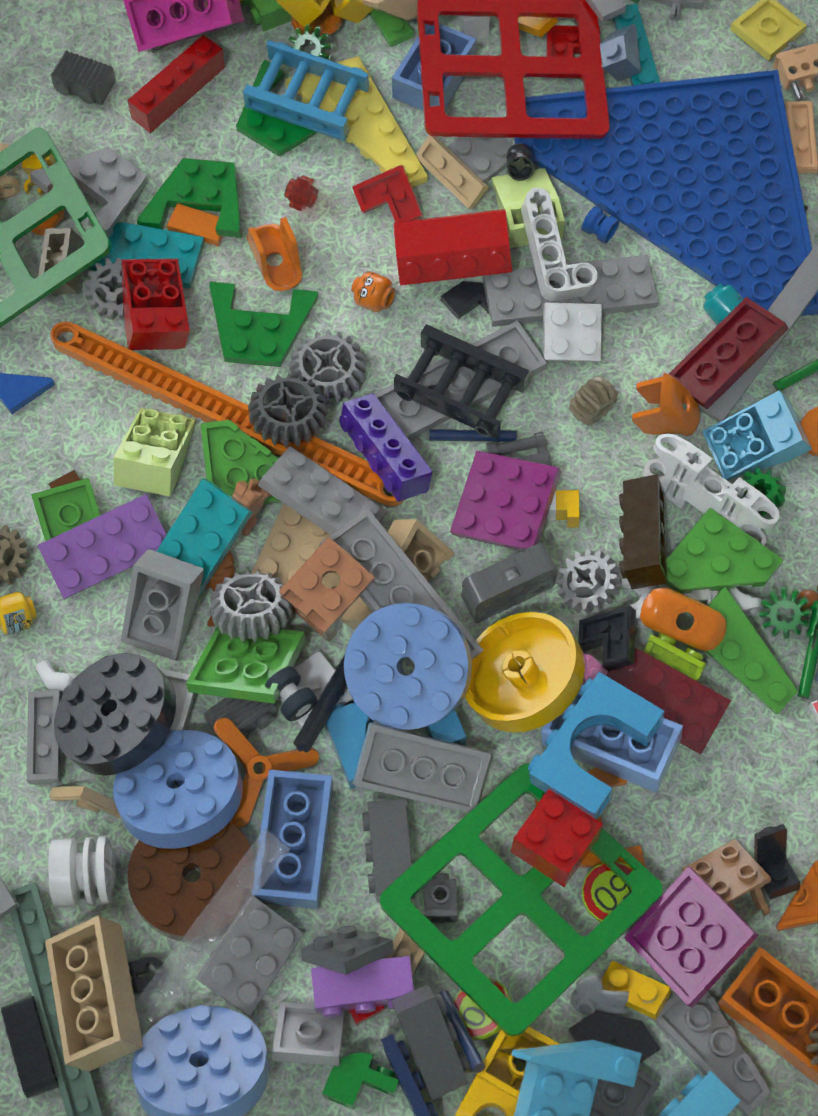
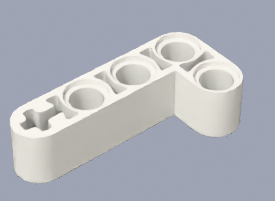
(552, 245)

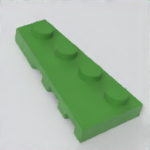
(748, 657)

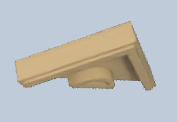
(86, 799)

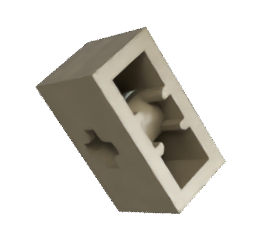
(57, 246)

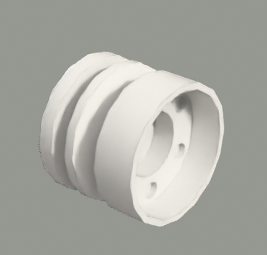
(78, 871)

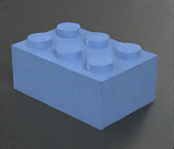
(407, 78)

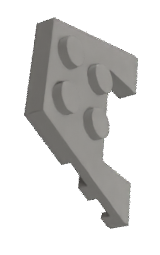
(106, 179)

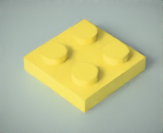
(768, 28)

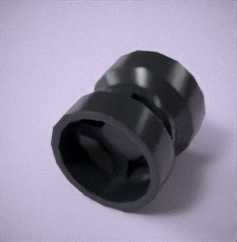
(520, 168)

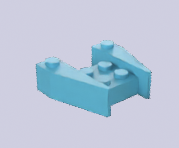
(565, 1076)

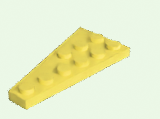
(369, 124)

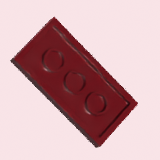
(728, 352)
(679, 696)

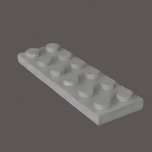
(620, 286)
(508, 343)
(394, 573)

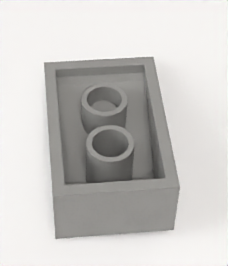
(161, 603)

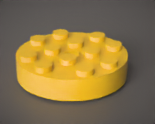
(544, 655)

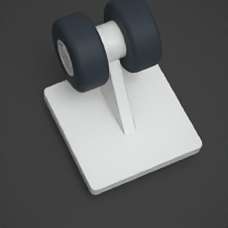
(303, 686)

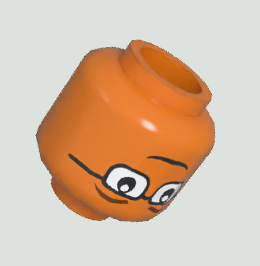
(373, 291)

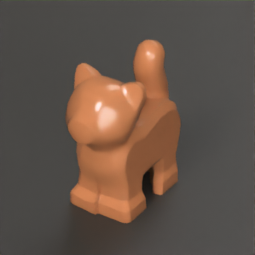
(251, 497)

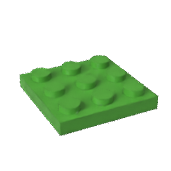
(242, 669)

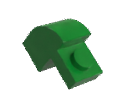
(354, 1072)

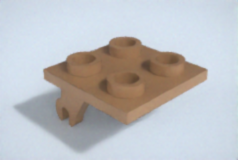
(733, 874)

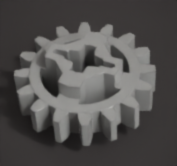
(103, 285)
(581, 594)

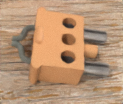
(798, 68)

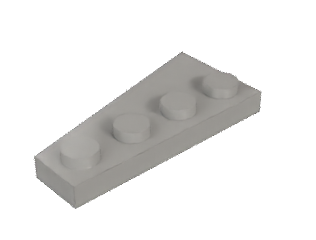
(713, 1047)

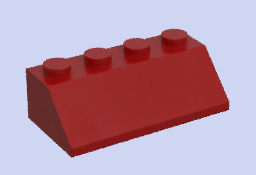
(452, 247)

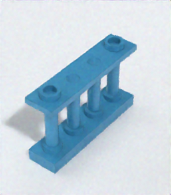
(308, 114)

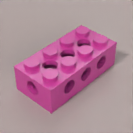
(175, 25)

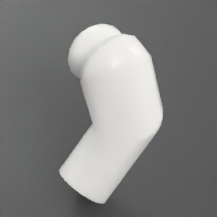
(52, 679)

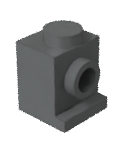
(441, 910)

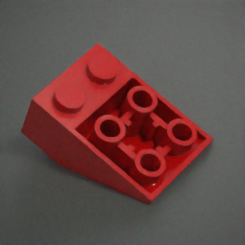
(154, 304)

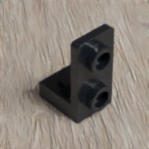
(770, 854)

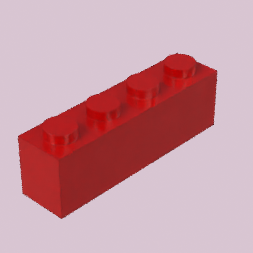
(176, 83)

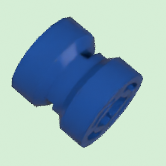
(600, 224)

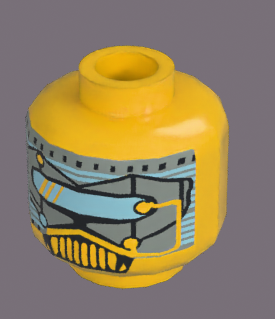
(16, 613)

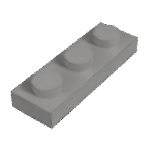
(42, 747)

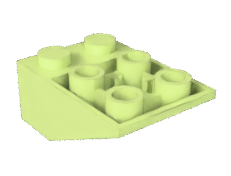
(511, 195)
(153, 452)

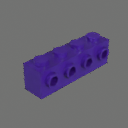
(385, 447)

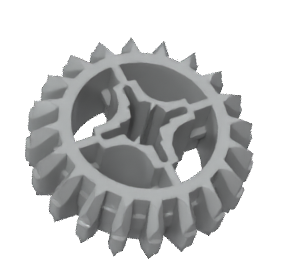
(327, 352)
(255, 605)

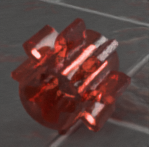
(301, 193)

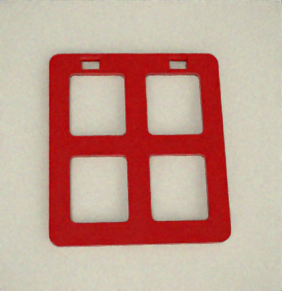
(512, 68)

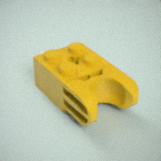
(500, 1081)

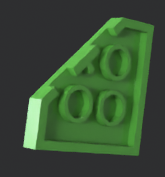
(234, 456)
(718, 557)

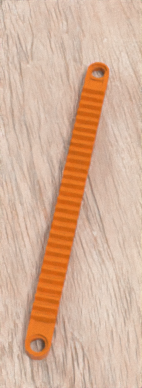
(208, 404)

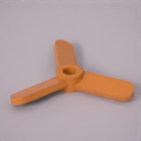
(248, 757)

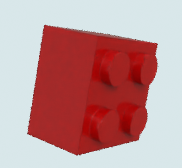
(556, 838)

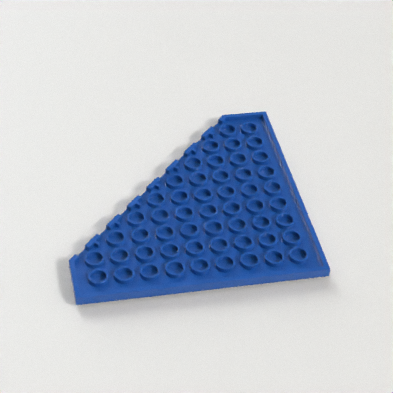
(695, 172)

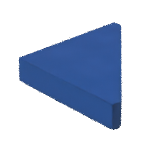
(22, 389)

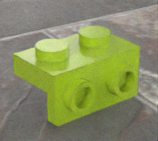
(685, 662)

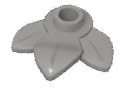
(591, 997)

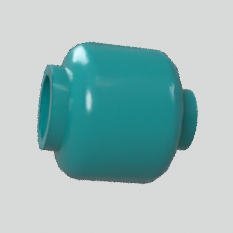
(721, 302)

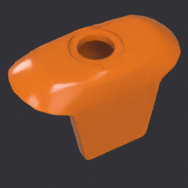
(279, 240)
(670, 416)
(662, 609)

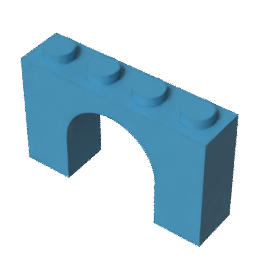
(601, 704)
(349, 726)

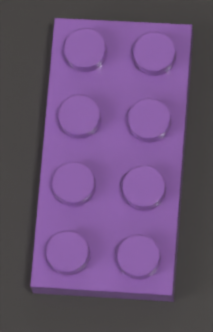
(102, 546)

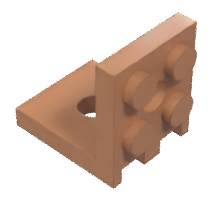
(315, 602)

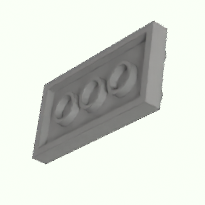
(315, 492)
(421, 768)

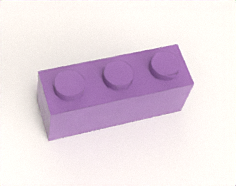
(363, 988)

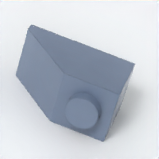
(621, 53)

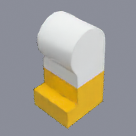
(565, 507)

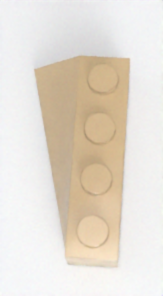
(420, 547)

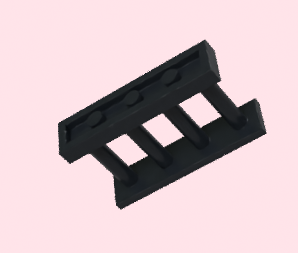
(462, 355)

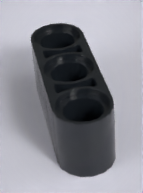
(29, 1047)

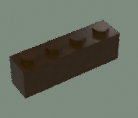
(643, 532)

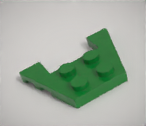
(269, 131)
(200, 186)
(258, 336)

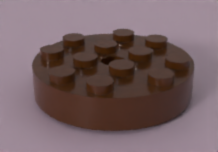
(159, 884)

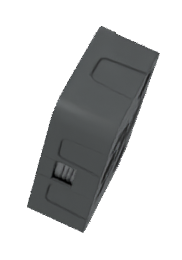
(508, 582)

